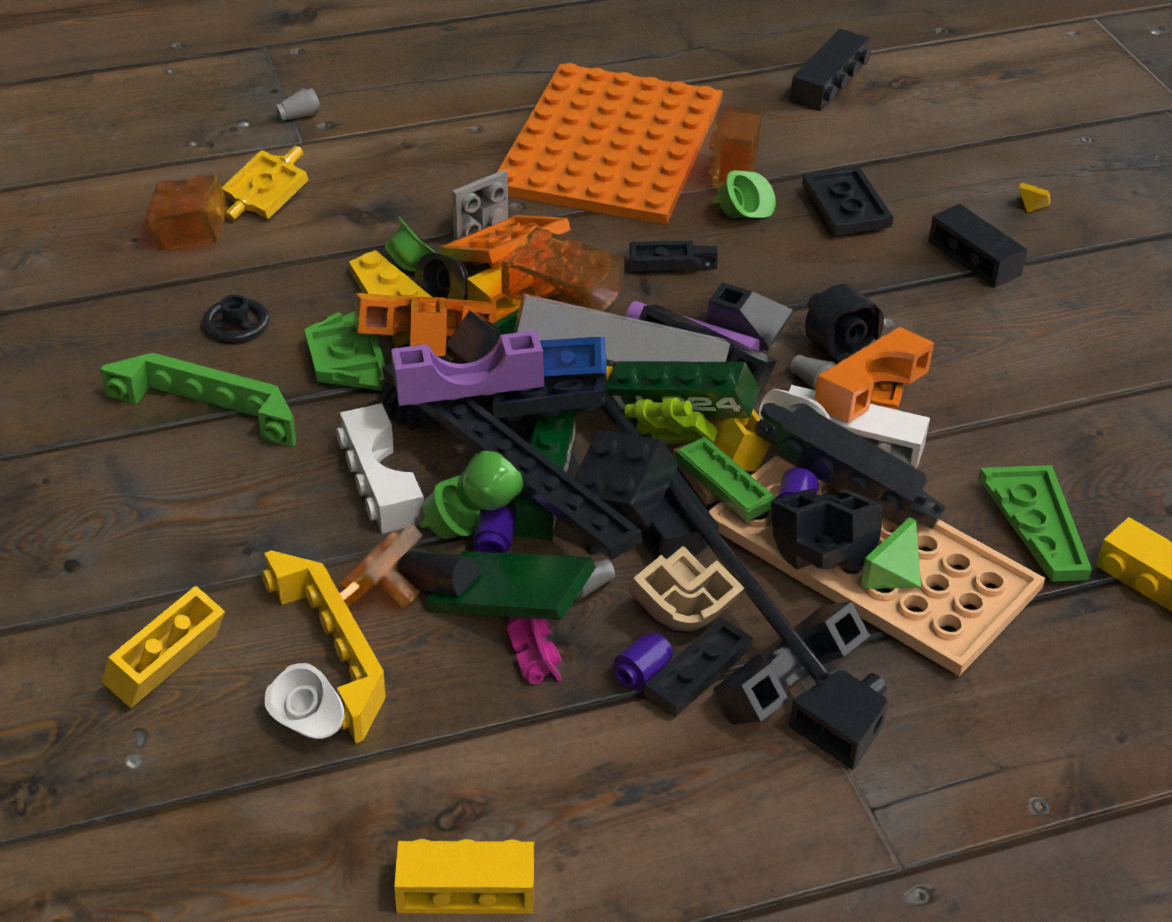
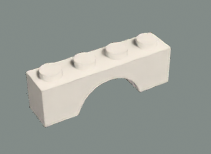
(391, 495)

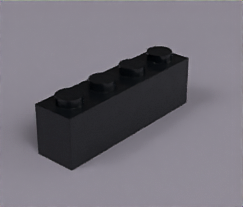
(830, 69)

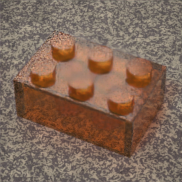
(562, 271)

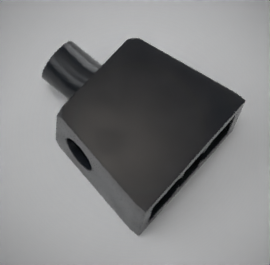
(841, 715)

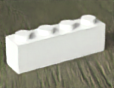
(887, 428)

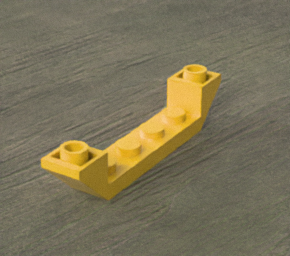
(300, 578)

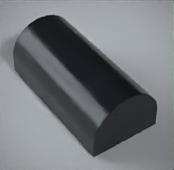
(438, 571)

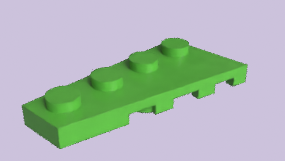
(1041, 518)

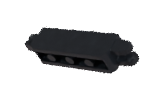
(849, 463)

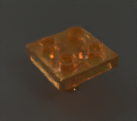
(380, 569)

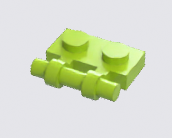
(671, 420)

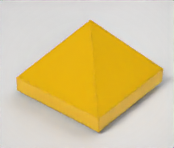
(1034, 197)

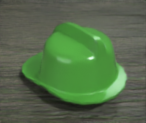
(745, 195)
(406, 247)
(446, 513)

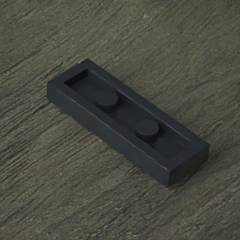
(698, 666)

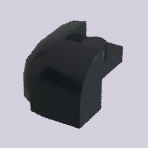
(826, 528)

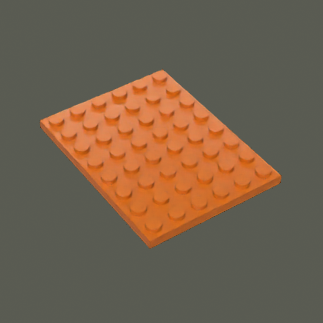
(611, 143)

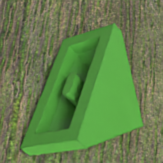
(894, 560)

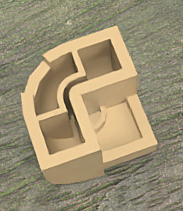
(684, 592)

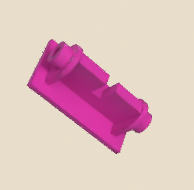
(541, 656)

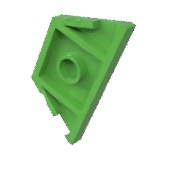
(343, 354)

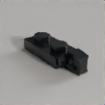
(671, 255)

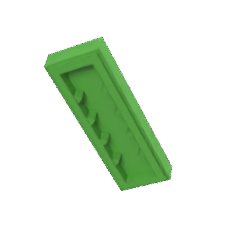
(725, 478)

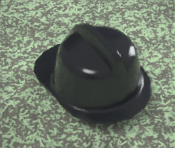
(442, 276)

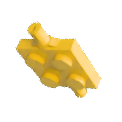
(265, 184)

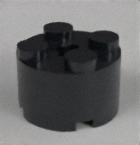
(842, 321)

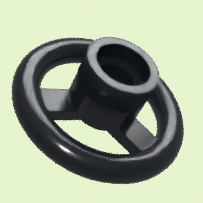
(235, 315)

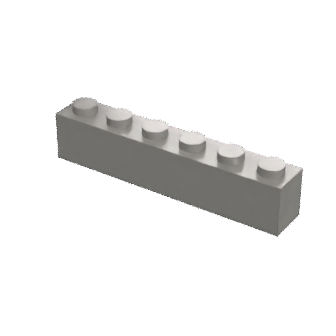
(624, 336)

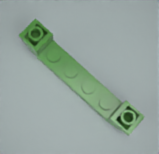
(134, 376)

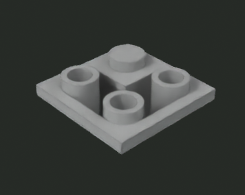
(480, 204)

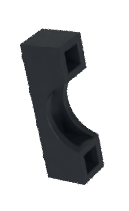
(758, 363)
(762, 682)

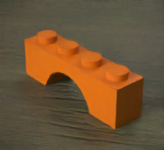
(393, 313)
(895, 357)

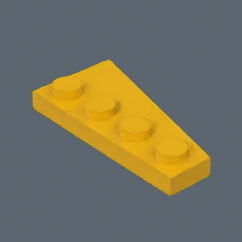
(379, 276)

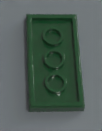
(519, 586)

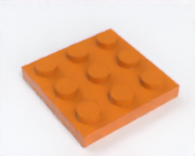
(498, 240)

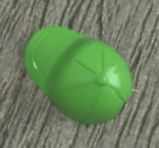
(488, 482)

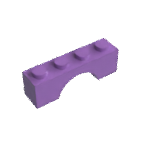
(510, 366)

